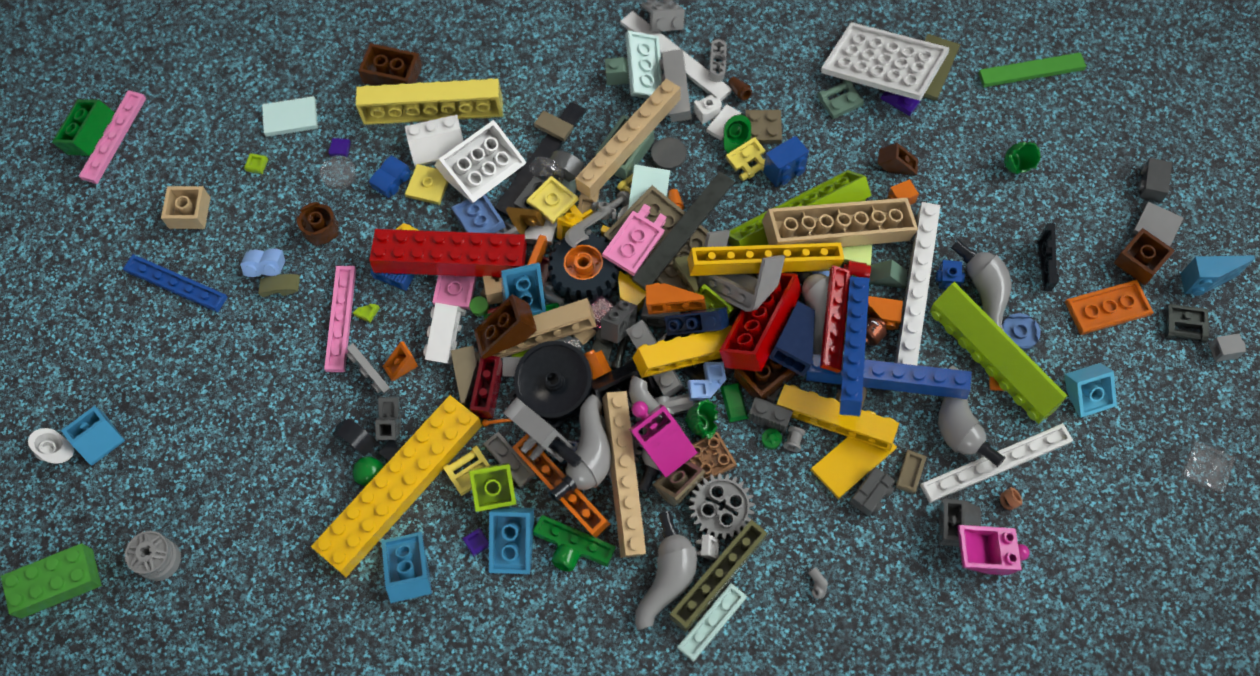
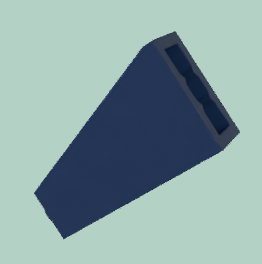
(796, 340)

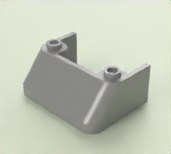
(743, 289)

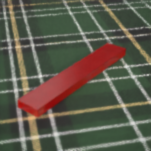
(835, 319)

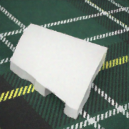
(548, 230)

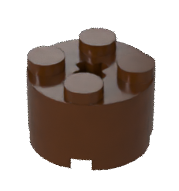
(318, 223)

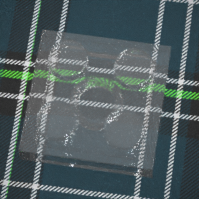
(1208, 467)

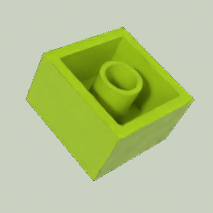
(492, 487)

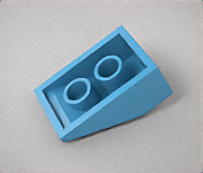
(1212, 271)
(525, 284)
(510, 540)
(405, 567)

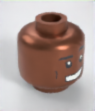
(875, 331)

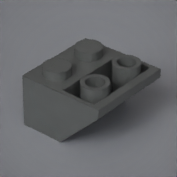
(956, 513)

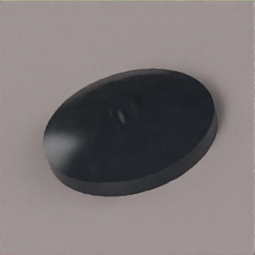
(553, 379)

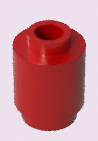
(858, 269)

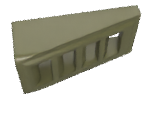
(681, 266)

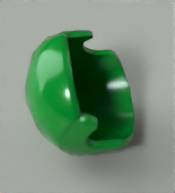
(366, 469)

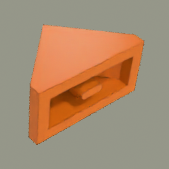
(399, 362)

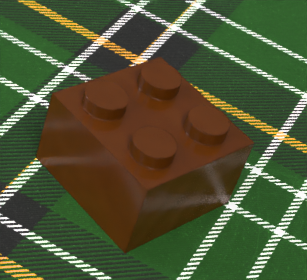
(1143, 256)

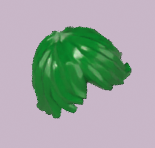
(1022, 157)
(701, 418)

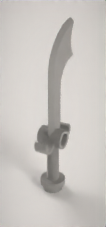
(576, 233)

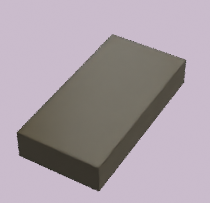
(553, 126)
(910, 472)

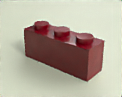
(486, 387)

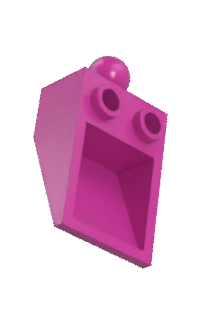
(663, 440)
(991, 549)

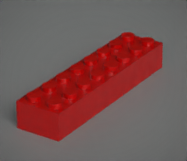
(446, 252)

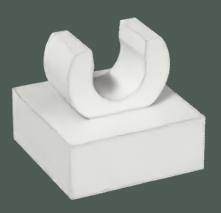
(709, 547)

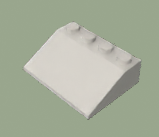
(480, 162)

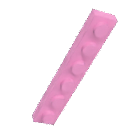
(112, 137)
(340, 319)

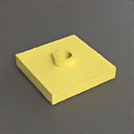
(426, 185)
(552, 199)

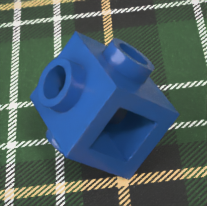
(950, 272)

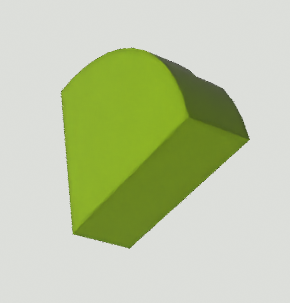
(367, 312)

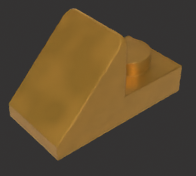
(523, 217)

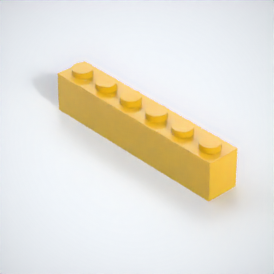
(679, 352)
(825, 414)

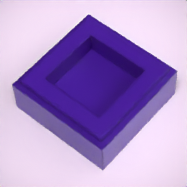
(339, 147)
(476, 542)

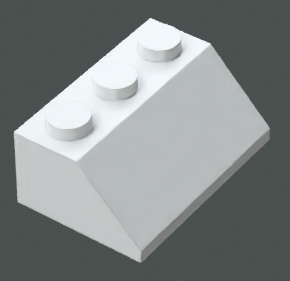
(433, 139)

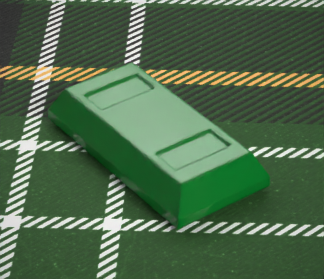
(734, 402)

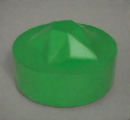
(771, 439)

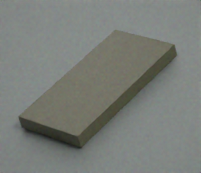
(937, 83)

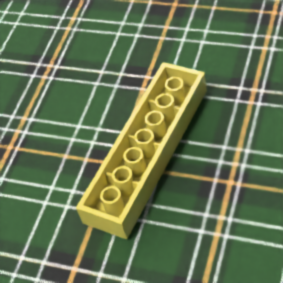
(429, 101)

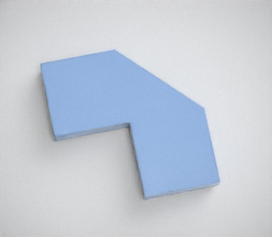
(704, 389)

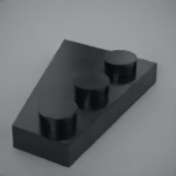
(1047, 256)

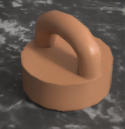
(1012, 497)

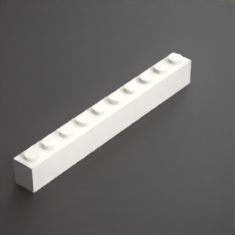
(917, 285)

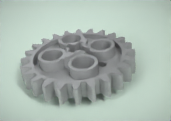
(729, 490)

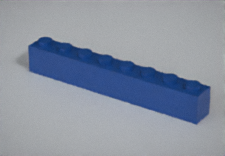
(854, 347)
(901, 378)

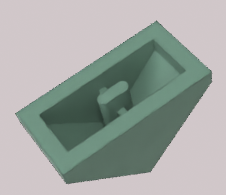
(888, 274)

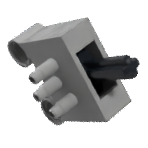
(541, 433)

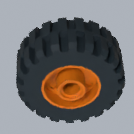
(582, 270)

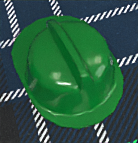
(736, 132)

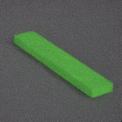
(1032, 69)

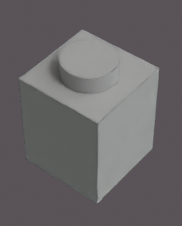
(1227, 347)

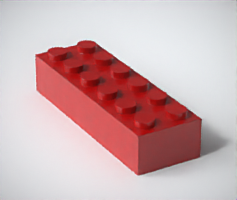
(758, 330)

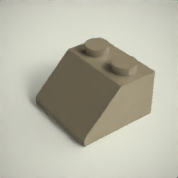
(679, 483)

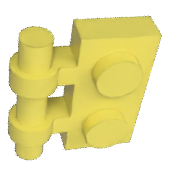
(744, 155)

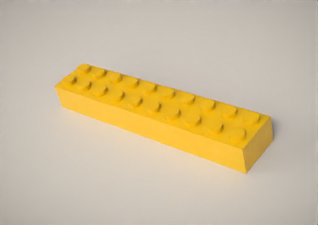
(397, 486)

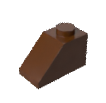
(897, 160)

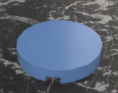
(1022, 330)

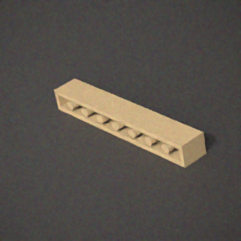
(628, 138)
(624, 475)

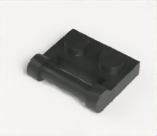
(1187, 317)
(607, 347)

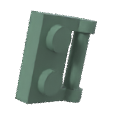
(842, 104)

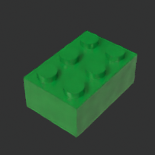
(83, 127)

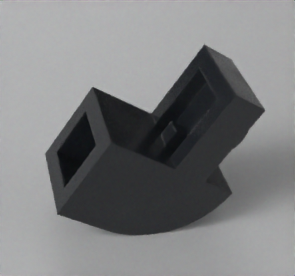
(354, 436)

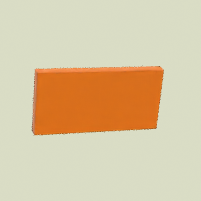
(1108, 307)

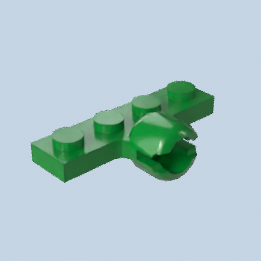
(572, 544)

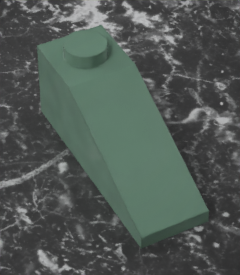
(617, 71)

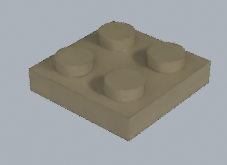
(765, 125)

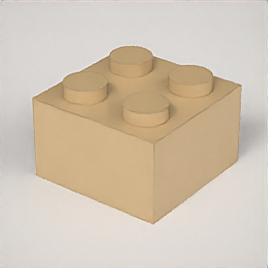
(185, 207)

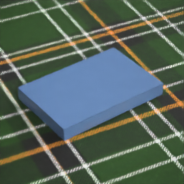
(478, 216)

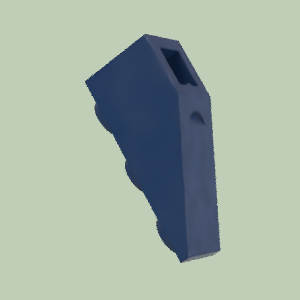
(697, 321)

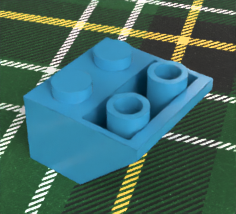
(93, 435)

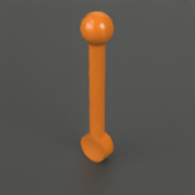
(485, 422)

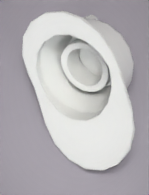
(50, 446)

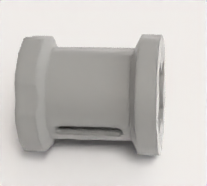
(794, 439)

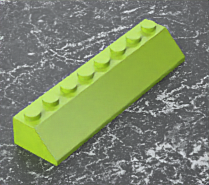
(839, 189)
(997, 354)

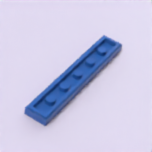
(175, 283)

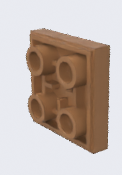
(713, 456)

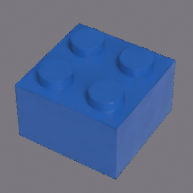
(786, 161)

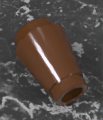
(741, 89)

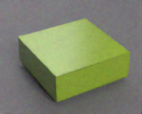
(256, 163)

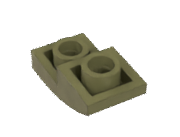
(282, 284)

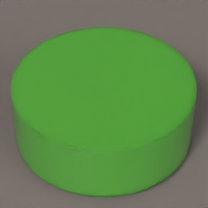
(479, 306)

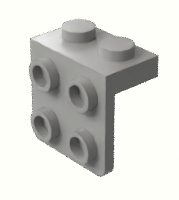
(664, 15)

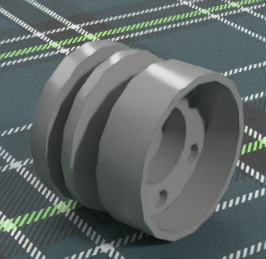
(162, 561)

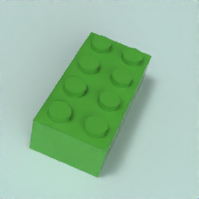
(50, 581)

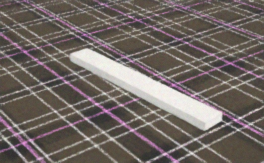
(694, 70)
(984, 469)

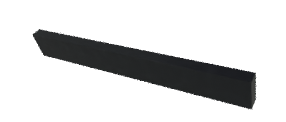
(572, 115)

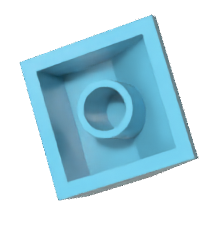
(1091, 389)

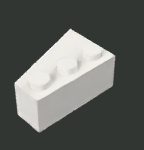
(443, 332)

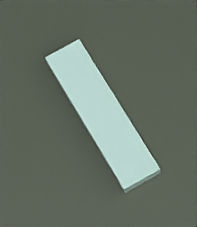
(712, 622)

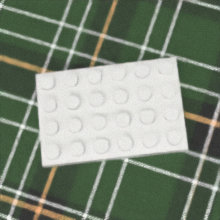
(885, 61)

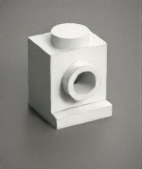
(707, 108)

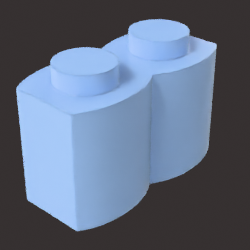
(262, 262)

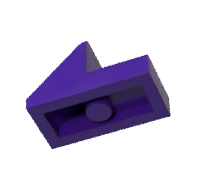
(901, 102)

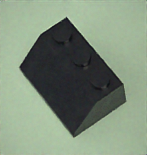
(618, 381)

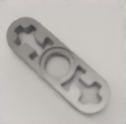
(713, 65)

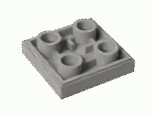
(1159, 223)

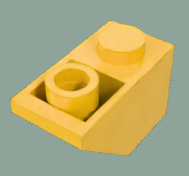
(630, 291)

